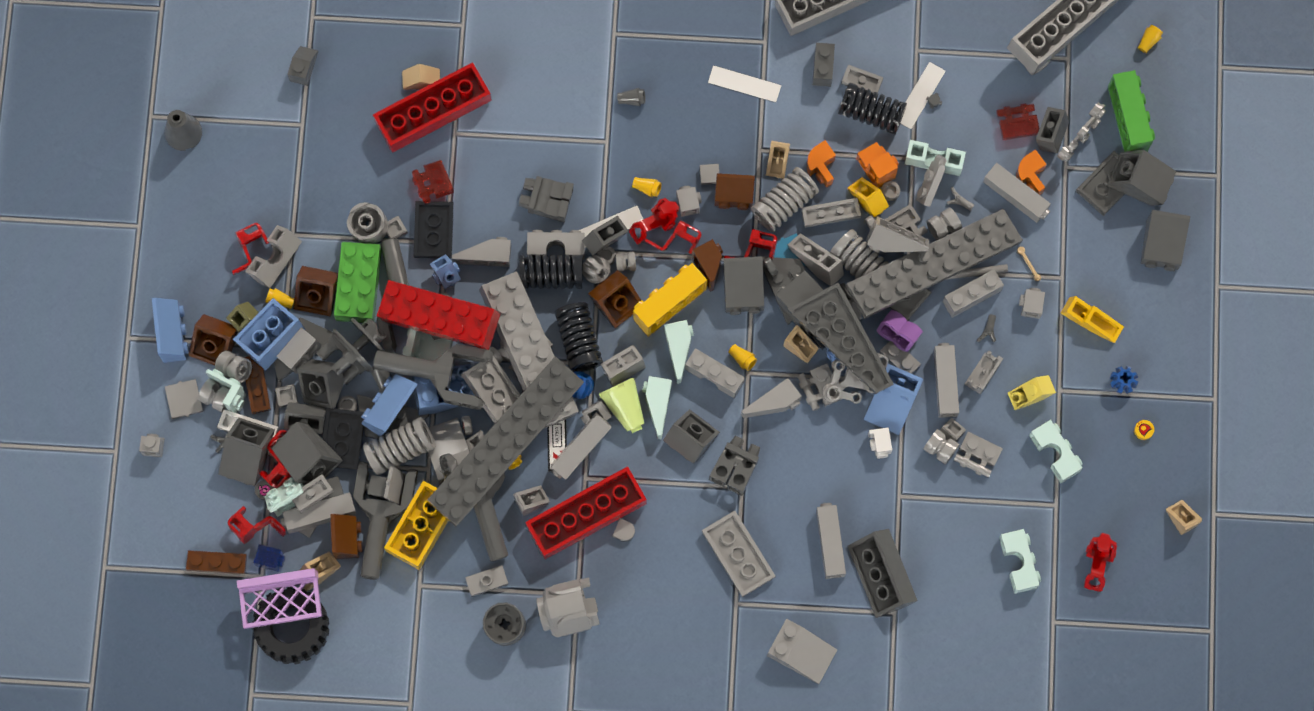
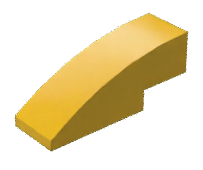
(1092, 319)

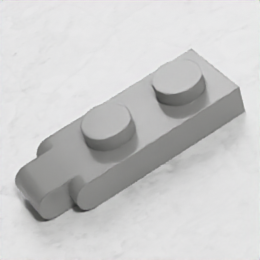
(931, 181)

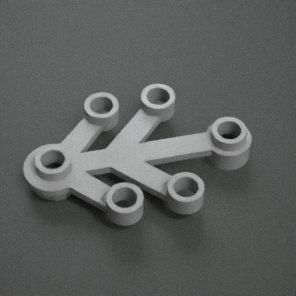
(1096, 113)
(849, 380)

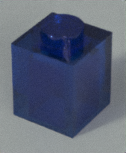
(269, 558)

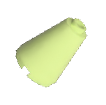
(625, 404)

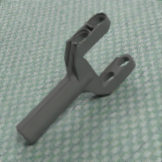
(397, 273)
(437, 371)
(484, 511)
(380, 515)

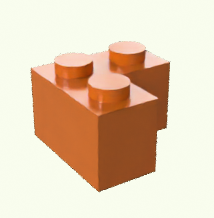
(878, 164)

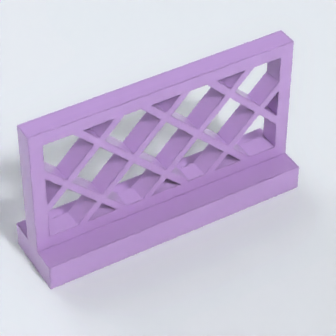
(274, 582)

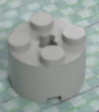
(357, 223)

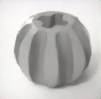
(596, 269)

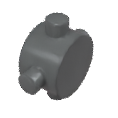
(934, 100)

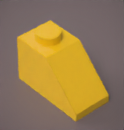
(869, 197)

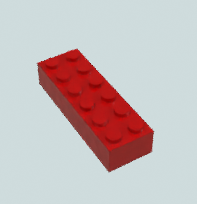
(432, 107)
(438, 315)
(586, 512)

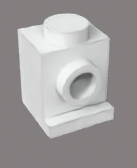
(881, 442)

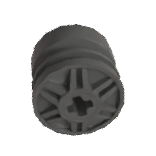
(494, 618)

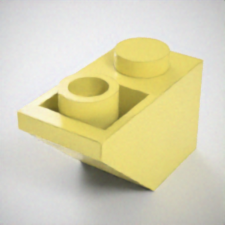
(1031, 392)

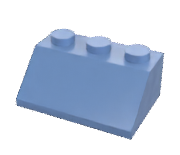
(170, 329)
(268, 333)
(388, 404)

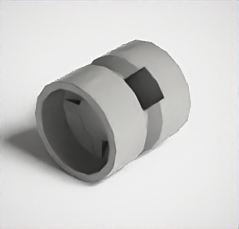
(945, 223)
(233, 366)
(213, 394)
(939, 445)

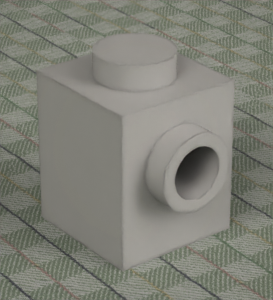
(688, 200)
(1032, 303)

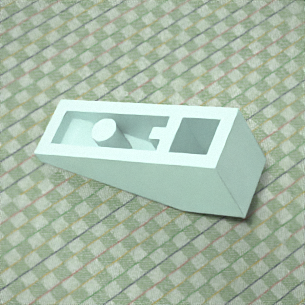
(679, 340)
(657, 399)

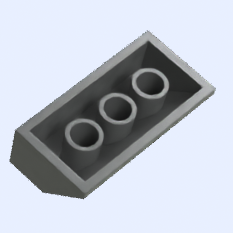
(882, 573)

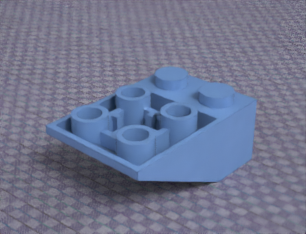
(428, 398)
(893, 404)

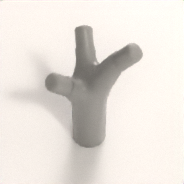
(960, 200)

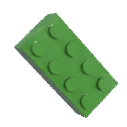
(1130, 111)
(357, 282)

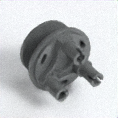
(350, 352)

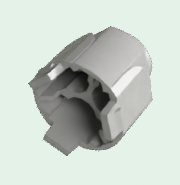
(566, 609)

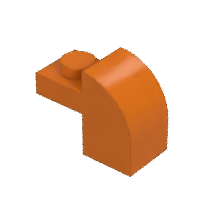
(817, 161)
(1029, 168)

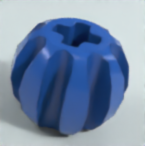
(1128, 376)
(586, 388)

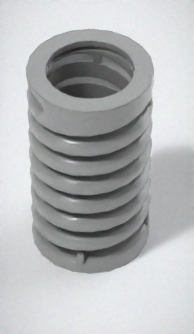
(771, 212)
(849, 261)
(398, 442)

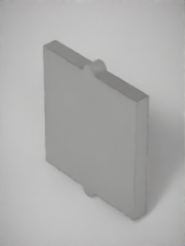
(183, 399)
(394, 485)

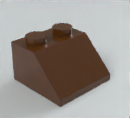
(734, 191)
(708, 261)
(315, 290)
(615, 298)
(211, 339)
(345, 536)

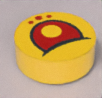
(1144, 430)

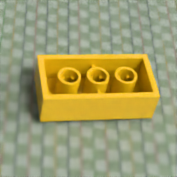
(669, 299)
(408, 529)

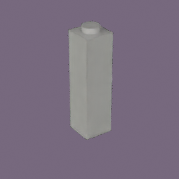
(1017, 193)
(946, 380)
(580, 446)
(317, 513)
(830, 541)

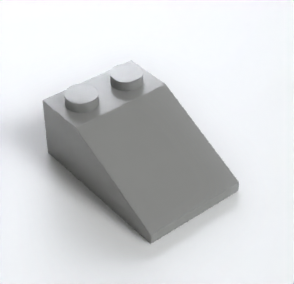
(892, 238)
(447, 439)
(802, 651)

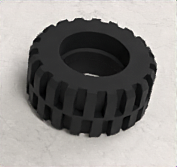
(295, 651)

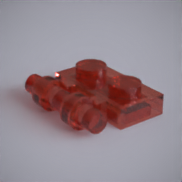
(1018, 127)
(438, 179)

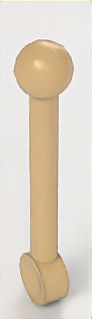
(1021, 250)

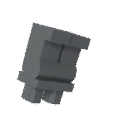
(548, 198)
(738, 459)

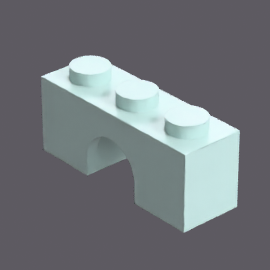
(921, 156)
(1049, 436)
(1017, 544)

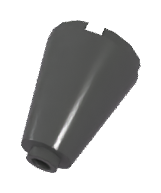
(182, 130)

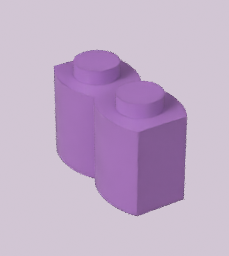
(899, 331)

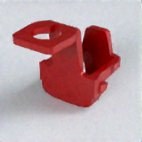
(663, 216)
(681, 231)
(245, 239)
(757, 241)
(279, 470)
(247, 530)
(1100, 553)

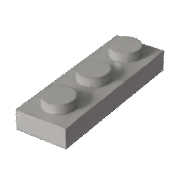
(831, 212)

